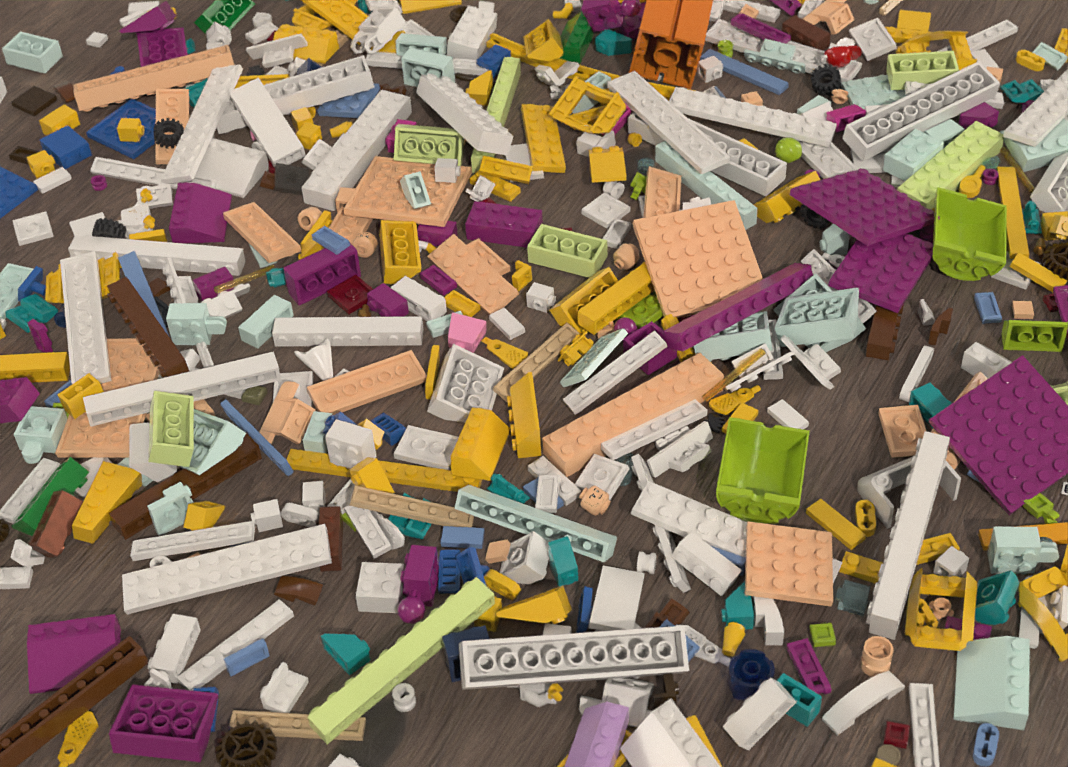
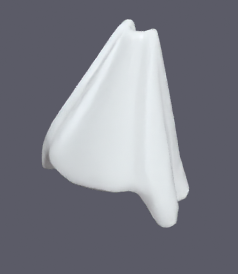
(318, 360)

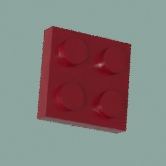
(350, 294)

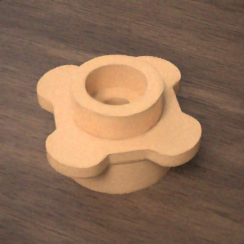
(839, 96)
(941, 603)

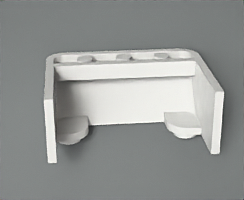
(877, 484)

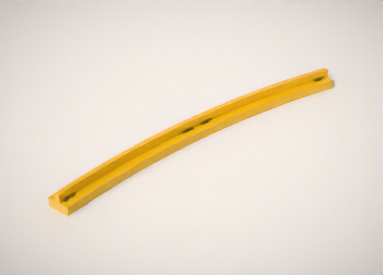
(519, 51)

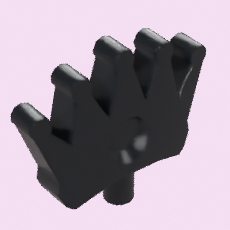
(256, 70)
(715, 421)

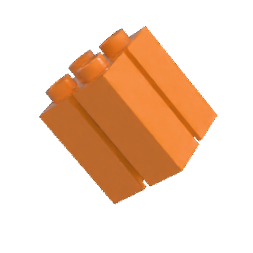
(671, 40)

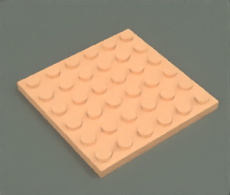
(382, 197)
(697, 257)

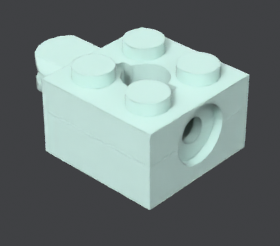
(192, 323)
(40, 432)
(1019, 550)

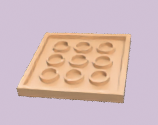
(789, 564)

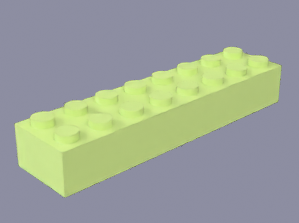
(953, 163)

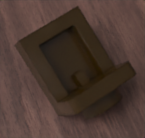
(670, 688)

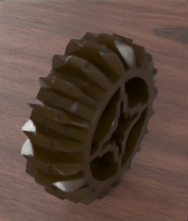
(1056, 259)
(246, 740)

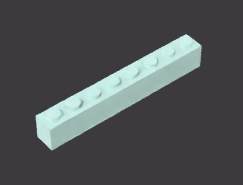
(704, 185)
(529, 519)

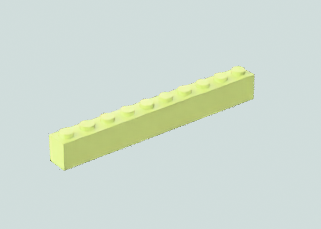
(500, 101)
(400, 660)

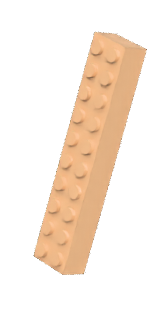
(150, 77)
(578, 441)

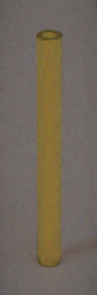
(1019, 171)
(243, 279)
(733, 375)

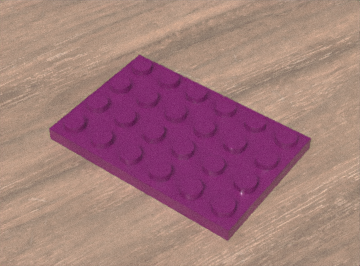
(884, 270)

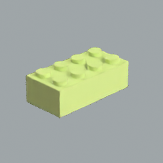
(920, 67)
(427, 144)
(567, 251)
(171, 429)

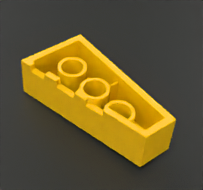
(109, 490)

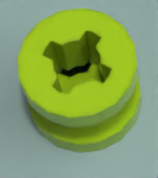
(725, 47)

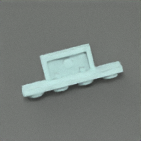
(776, 55)

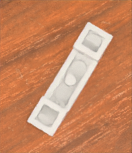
(861, 699)

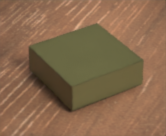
(254, 395)

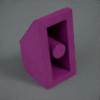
(981, 113)

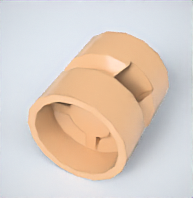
(876, 656)

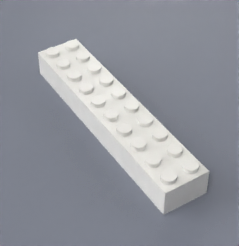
(308, 90)
(920, 110)
(464, 114)
(356, 149)
(746, 165)
(907, 535)
(573, 657)

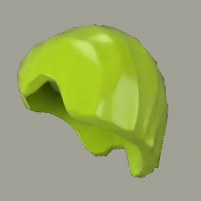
(788, 150)

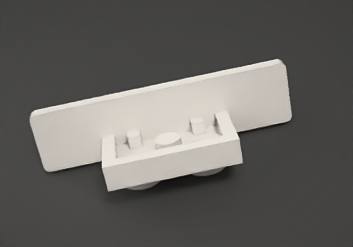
(277, 51)
(318, 154)
(180, 286)
(227, 303)
(764, 364)
(682, 452)

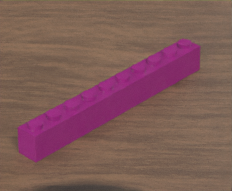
(737, 307)

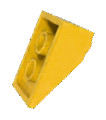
(607, 164)
(542, 608)

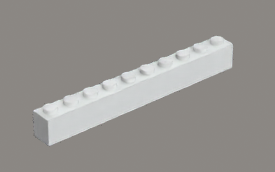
(154, 254)
(199, 383)

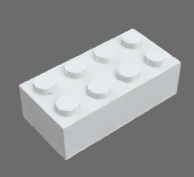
(471, 34)

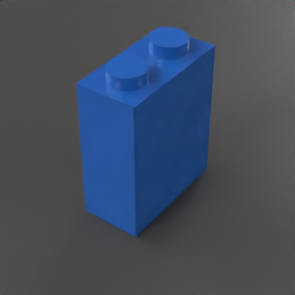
(66, 147)

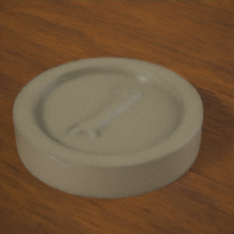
(889, 754)

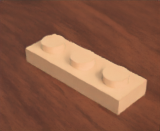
(489, 256)

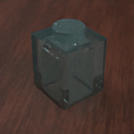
(853, 597)

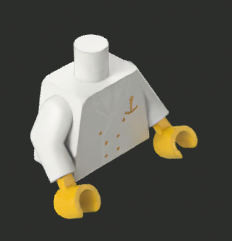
(138, 218)
(540, 693)

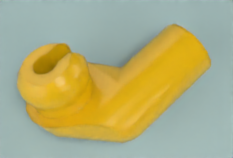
(564, 13)

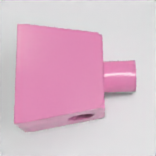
(466, 332)

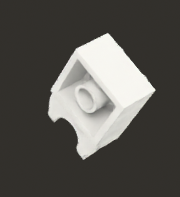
(378, 29)

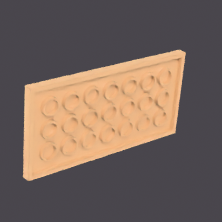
(109, 440)

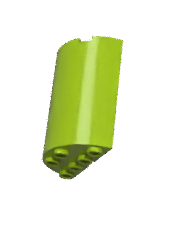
(968, 235)
(762, 471)

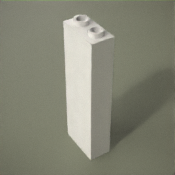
(267, 123)

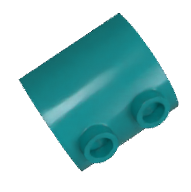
(995, 598)

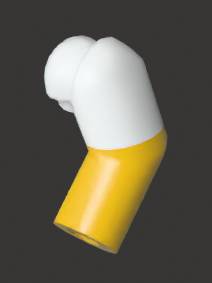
(426, 246)

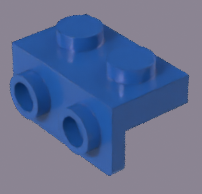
(493, 59)

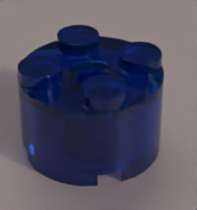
(748, 672)

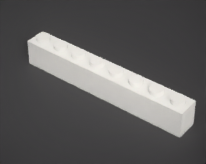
(348, 331)

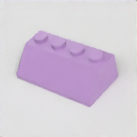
(599, 736)

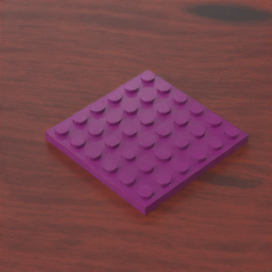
(864, 206)
(1010, 434)

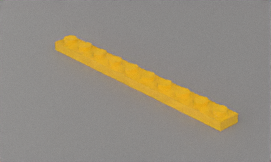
(395, 472)

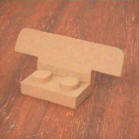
(834, 12)
(287, 416)

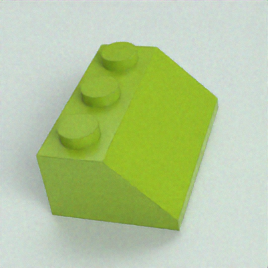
(1034, 335)

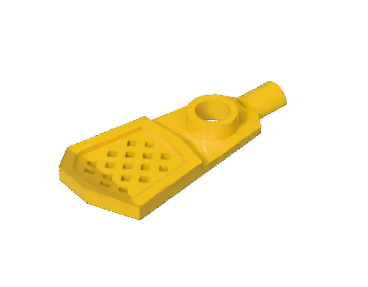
(507, 353)
(728, 402)
(73, 740)

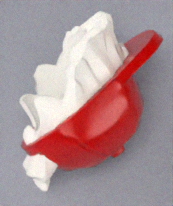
(841, 53)

